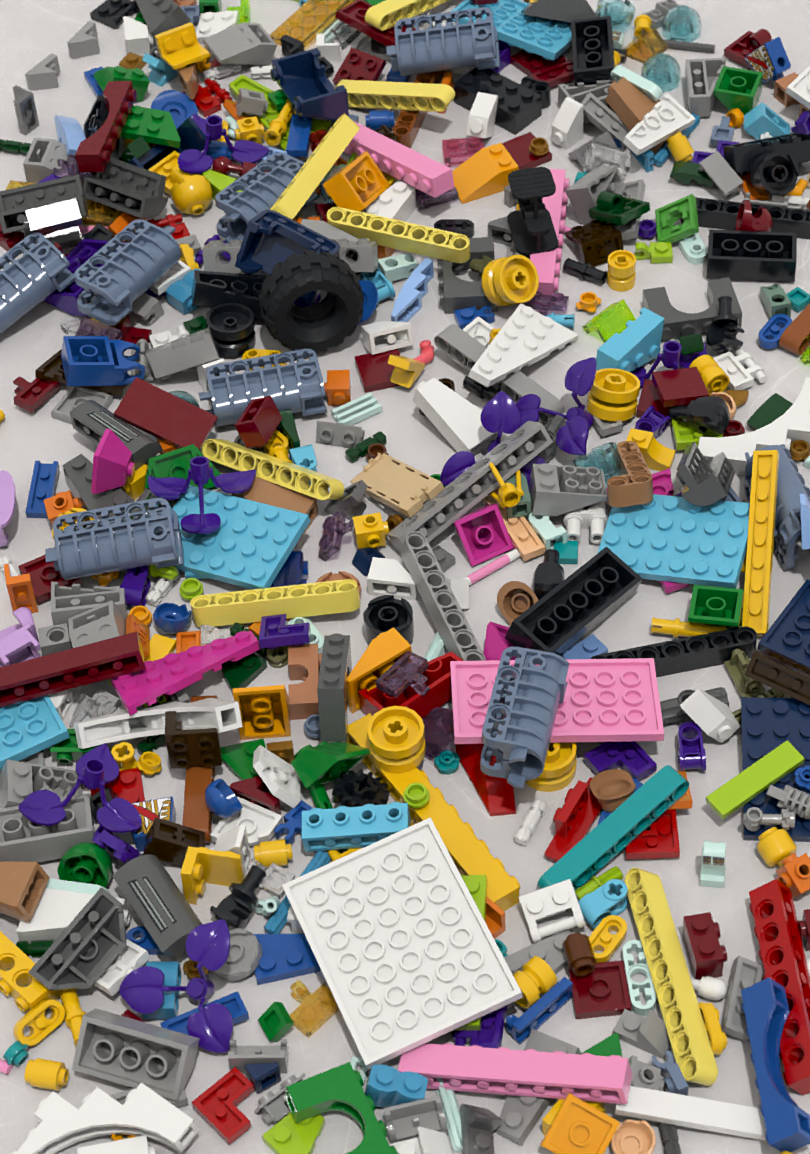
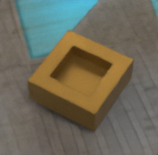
(132, 61)
(283, 750)

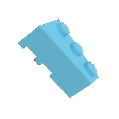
(633, 346)

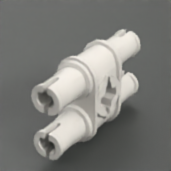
(589, 517)

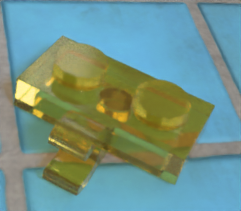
(314, 1008)

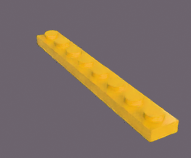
(760, 541)

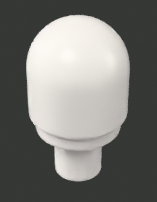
(710, 988)

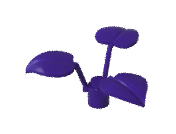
(195, 162)
(671, 358)
(496, 416)
(574, 435)
(200, 472)
(93, 771)
(214, 1023)

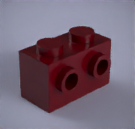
(258, 422)
(703, 945)

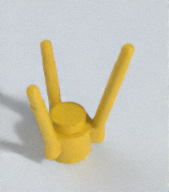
(508, 493)

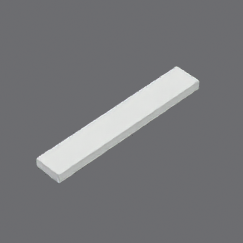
(693, 1112)

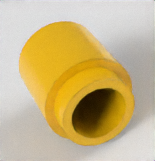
(680, 147)
(273, 852)
(46, 1074)

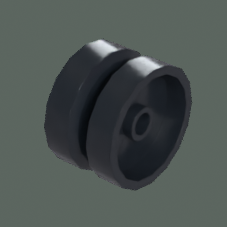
(232, 328)

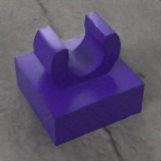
(802, 123)

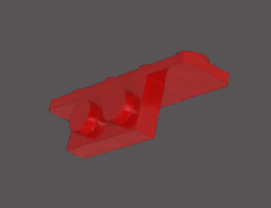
(573, 820)

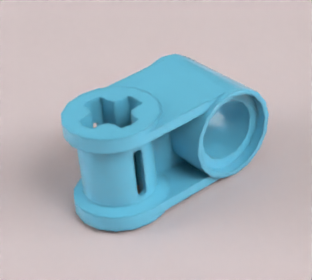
(384, 286)
(304, 457)
(603, 902)

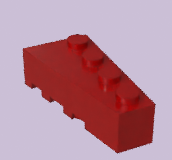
(439, 693)

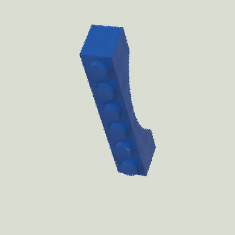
(765, 1014)

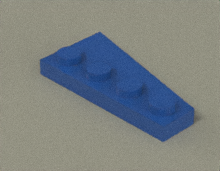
(284, 957)

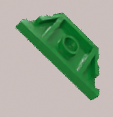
(152, 125)
(175, 464)

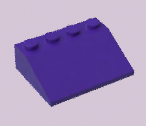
(67, 298)

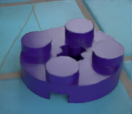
(111, 842)

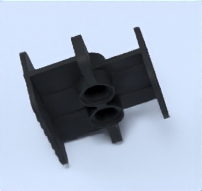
(532, 224)

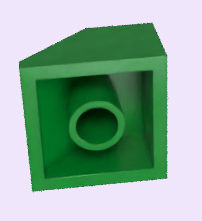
(137, 76)
(739, 88)
(716, 606)
(326, 762)

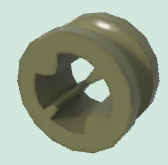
(278, 661)

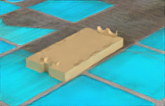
(398, 484)

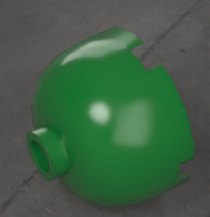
(86, 864)

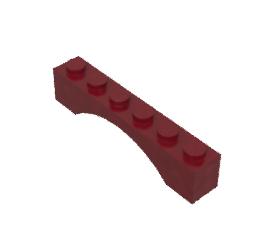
(96, 150)

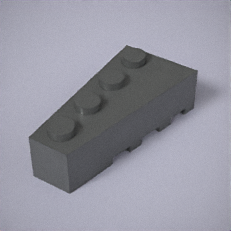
(162, 15)
(79, 480)

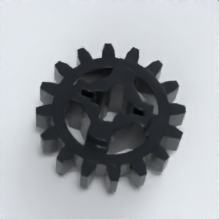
(359, 789)

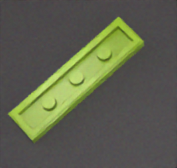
(754, 779)

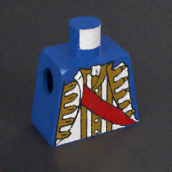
(770, 60)
(148, 810)

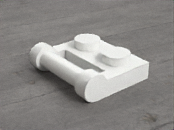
(550, 902)

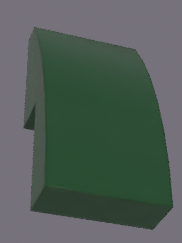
(687, 171)
(769, 411)

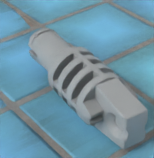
(792, 799)

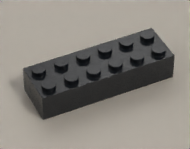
(575, 605)

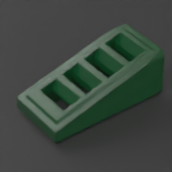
(135, 149)
(690, 343)
(288, 428)

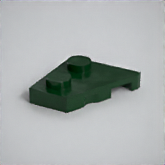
(243, 672)

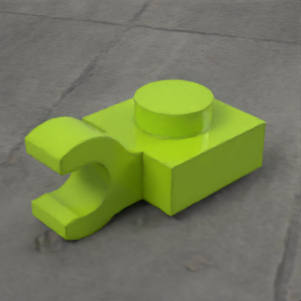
(656, 251)

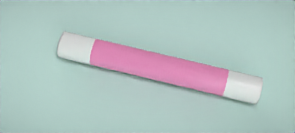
(492, 567)

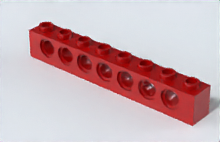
(786, 964)

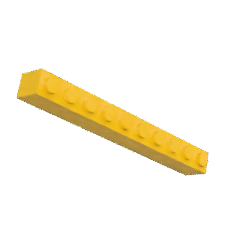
(465, 849)

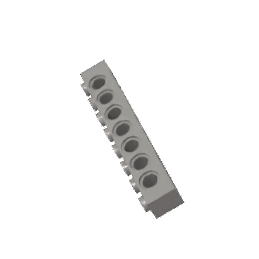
(365, 249)
(474, 484)

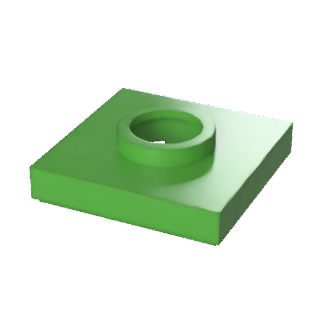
(669, 214)

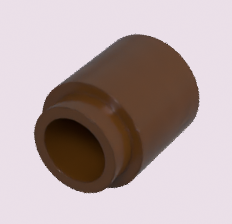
(579, 954)

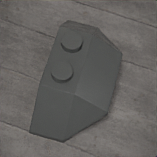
(560, 9)
(84, 946)

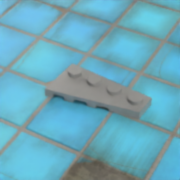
(636, 191)
(548, 949)
(523, 1112)

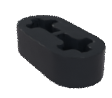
(456, 226)

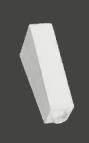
(453, 416)
(55, 913)

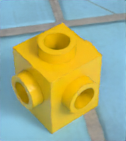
(249, 130)
(370, 530)

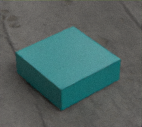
(799, 299)
(567, 552)

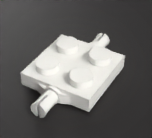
(127, 961)

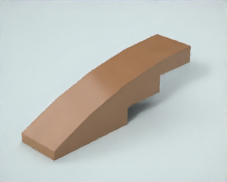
(189, 79)

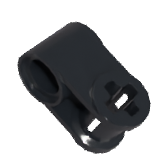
(539, 87)

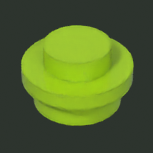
(191, 588)
(416, 795)

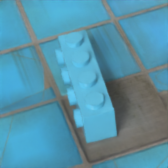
(352, 826)

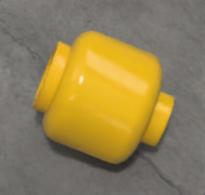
(775, 846)

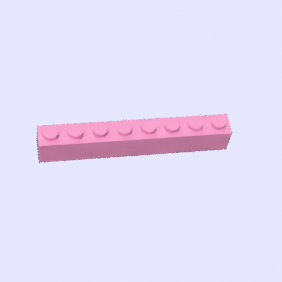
(402, 162)
(546, 262)
(521, 1072)

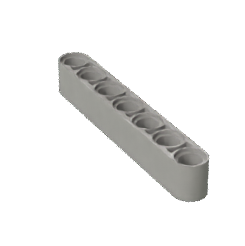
(466, 352)
(439, 598)

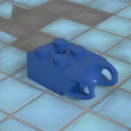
(98, 361)

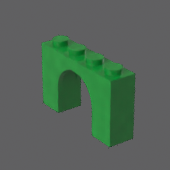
(340, 1091)

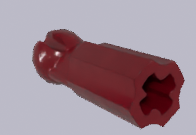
(224, 166)

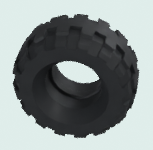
(317, 325)

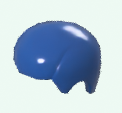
(171, 617)
(221, 799)

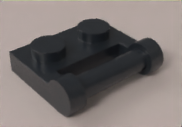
(112, 12)

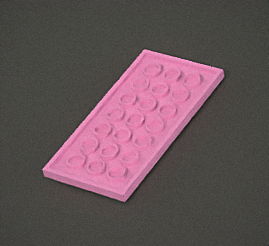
(601, 702)

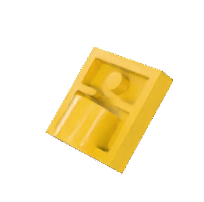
(170, 168)

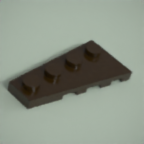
(53, 371)

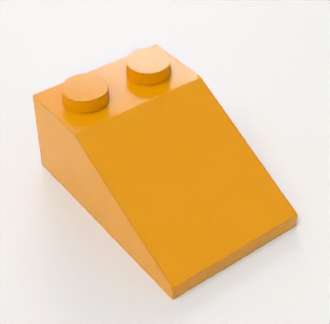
(484, 173)
(356, 184)
(374, 662)
(263, 712)

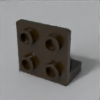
(595, 241)
(191, 746)

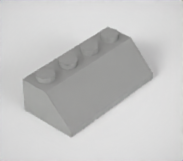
(30, 842)
(134, 1053)

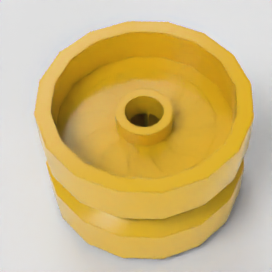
(510, 280)
(613, 395)
(396, 739)
(558, 768)

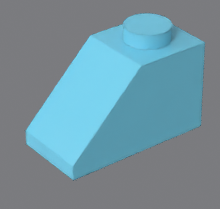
(763, 120)

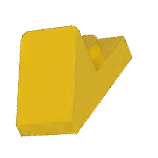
(405, 370)

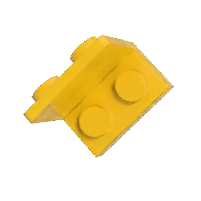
(180, 47)
(209, 867)

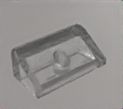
(343, 34)

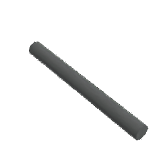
(690, 46)

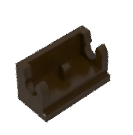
(171, 841)

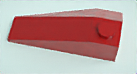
(493, 791)

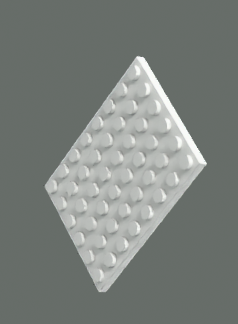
(401, 943)

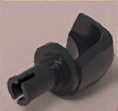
(724, 328)
(704, 414)
(547, 574)
(241, 903)

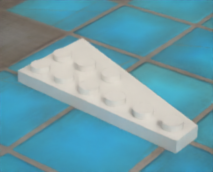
(519, 343)

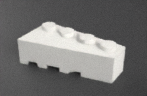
(394, 203)

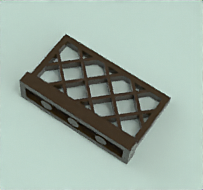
(780, 674)

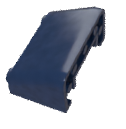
(308, 87)
(274, 237)

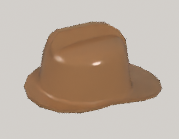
(515, 599)
(612, 788)

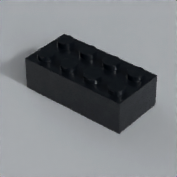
(592, 49)
(516, 104)
(752, 255)

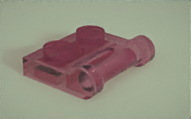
(459, 150)

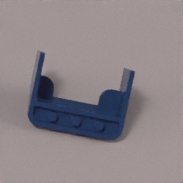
(190, 138)

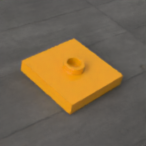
(579, 1129)

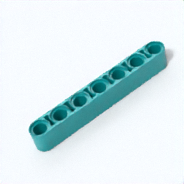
(617, 829)

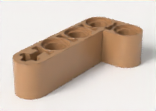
(635, 482)

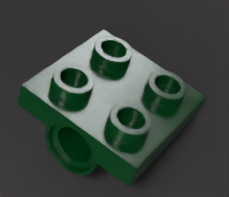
(617, 209)

